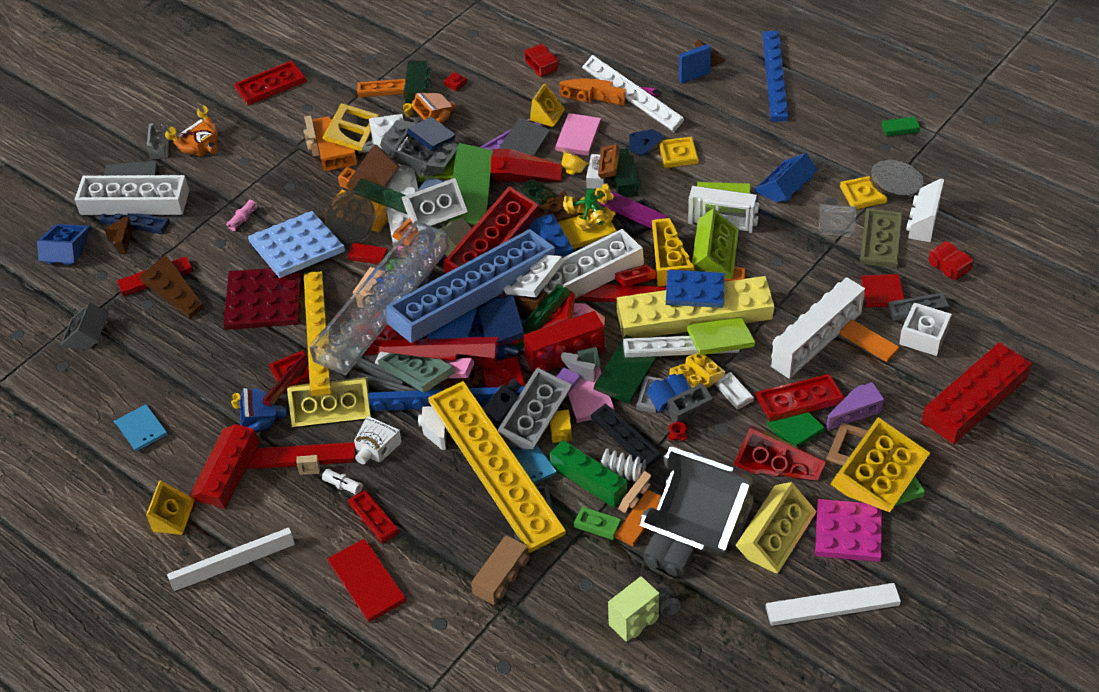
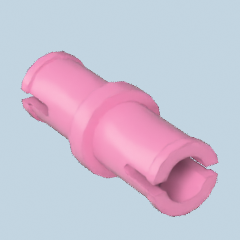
(241, 215)

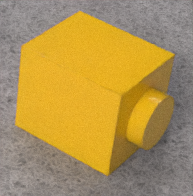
(561, 427)

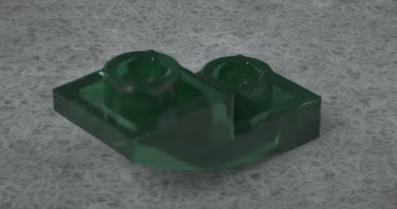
(535, 191)

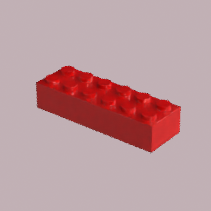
(502, 222)
(976, 392)

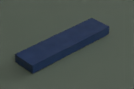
(139, 222)

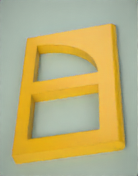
(334, 134)

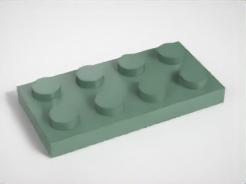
(417, 371)

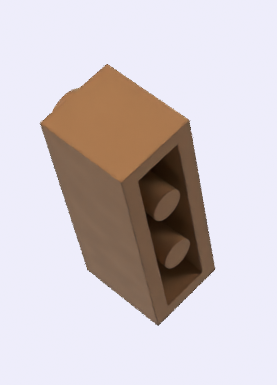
(500, 570)

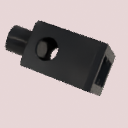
(495, 406)

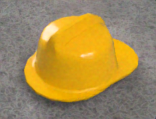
(572, 162)

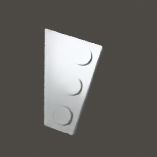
(537, 278)

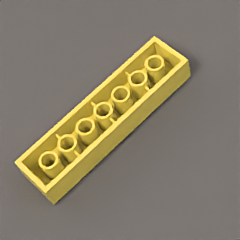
(648, 315)

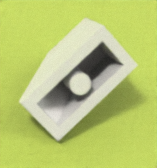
(433, 427)

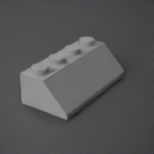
(533, 410)

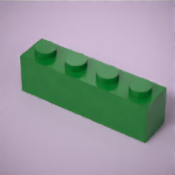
(588, 473)

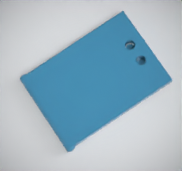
(140, 427)
(534, 464)

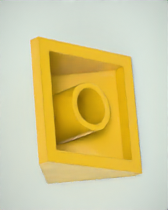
(546, 107)
(169, 509)

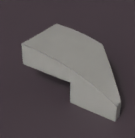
(586, 370)

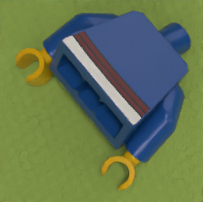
(254, 412)

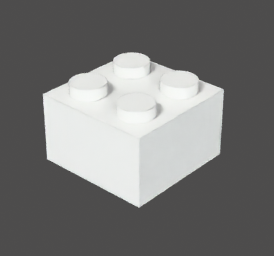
(925, 329)

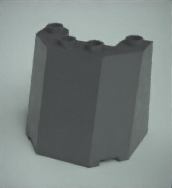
(701, 503)

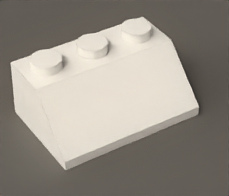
(435, 203)
(925, 211)

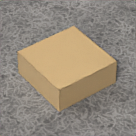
(308, 465)

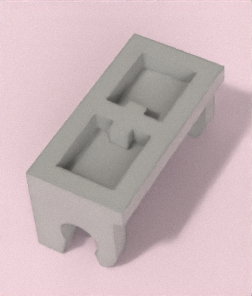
(157, 142)

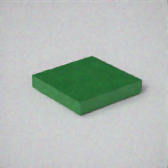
(797, 428)

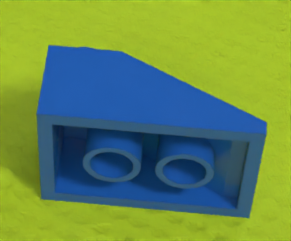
(62, 243)

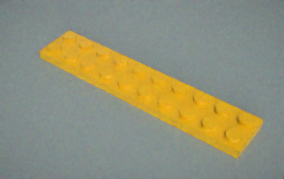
(497, 467)

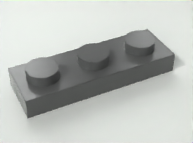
(901, 308)

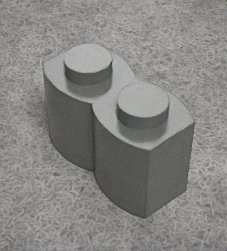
(668, 555)

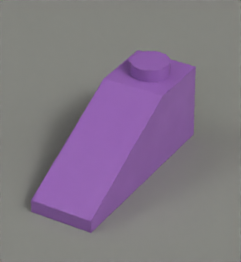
(858, 404)

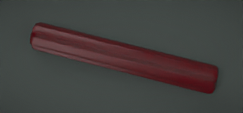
(285, 381)

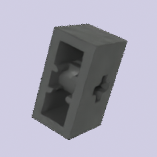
(689, 403)

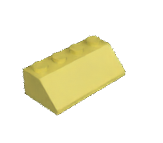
(345, 403)
(776, 527)

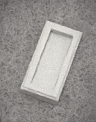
(734, 391)

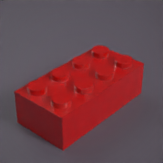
(546, 345)

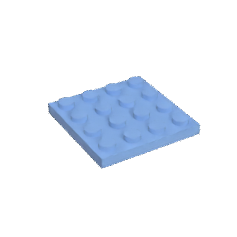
(296, 244)

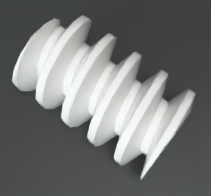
(622, 466)

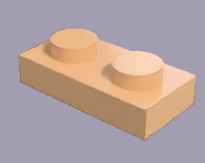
(631, 497)

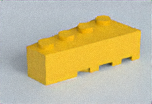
(668, 250)

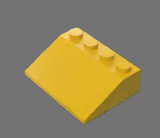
(880, 467)

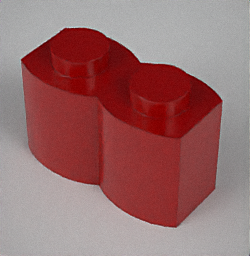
(541, 60)
(950, 260)

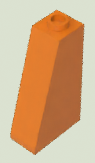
(332, 154)

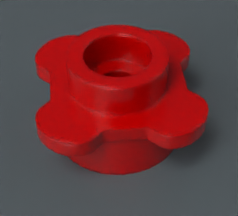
(677, 427)

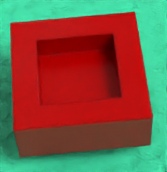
(455, 81)

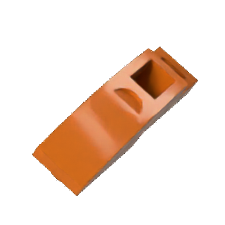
(590, 89)

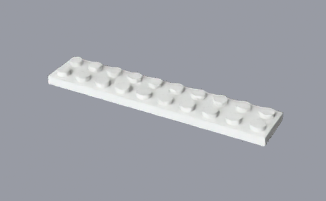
(404, 179)

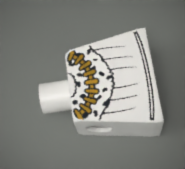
(375, 440)

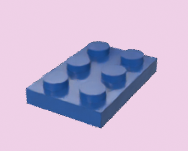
(695, 288)

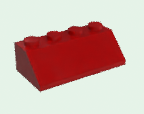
(225, 466)

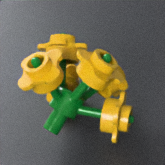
(588, 204)

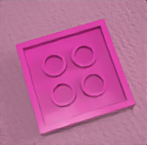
(848, 530)

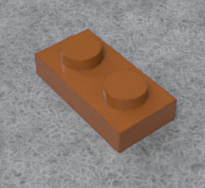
(609, 161)

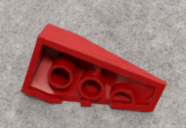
(515, 166)
(771, 455)

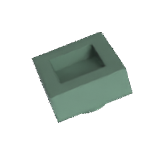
(589, 355)

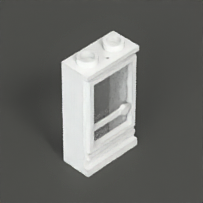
(734, 206)

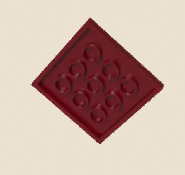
(262, 299)

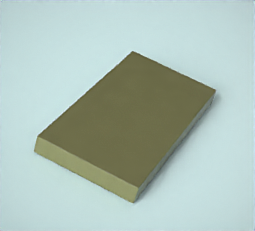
(881, 238)

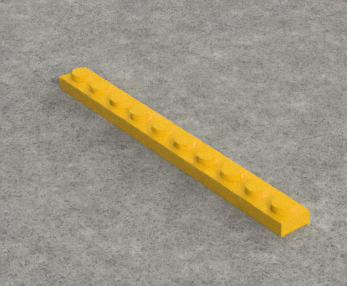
(316, 322)

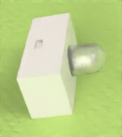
(592, 177)

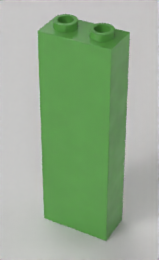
(473, 177)

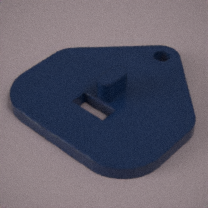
(638, 140)

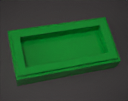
(900, 126)

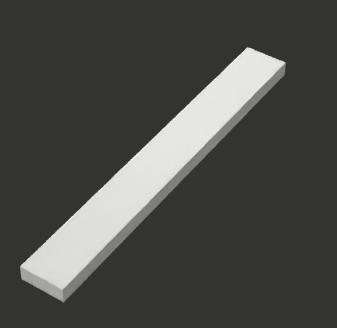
(635, 94)

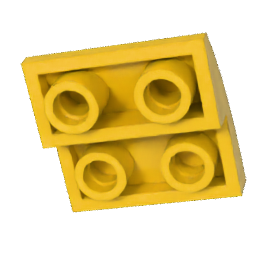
(699, 370)

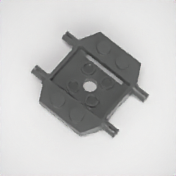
(423, 162)

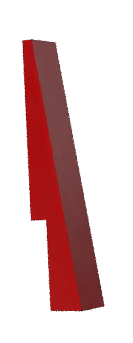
(443, 348)

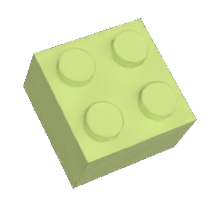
(633, 609)

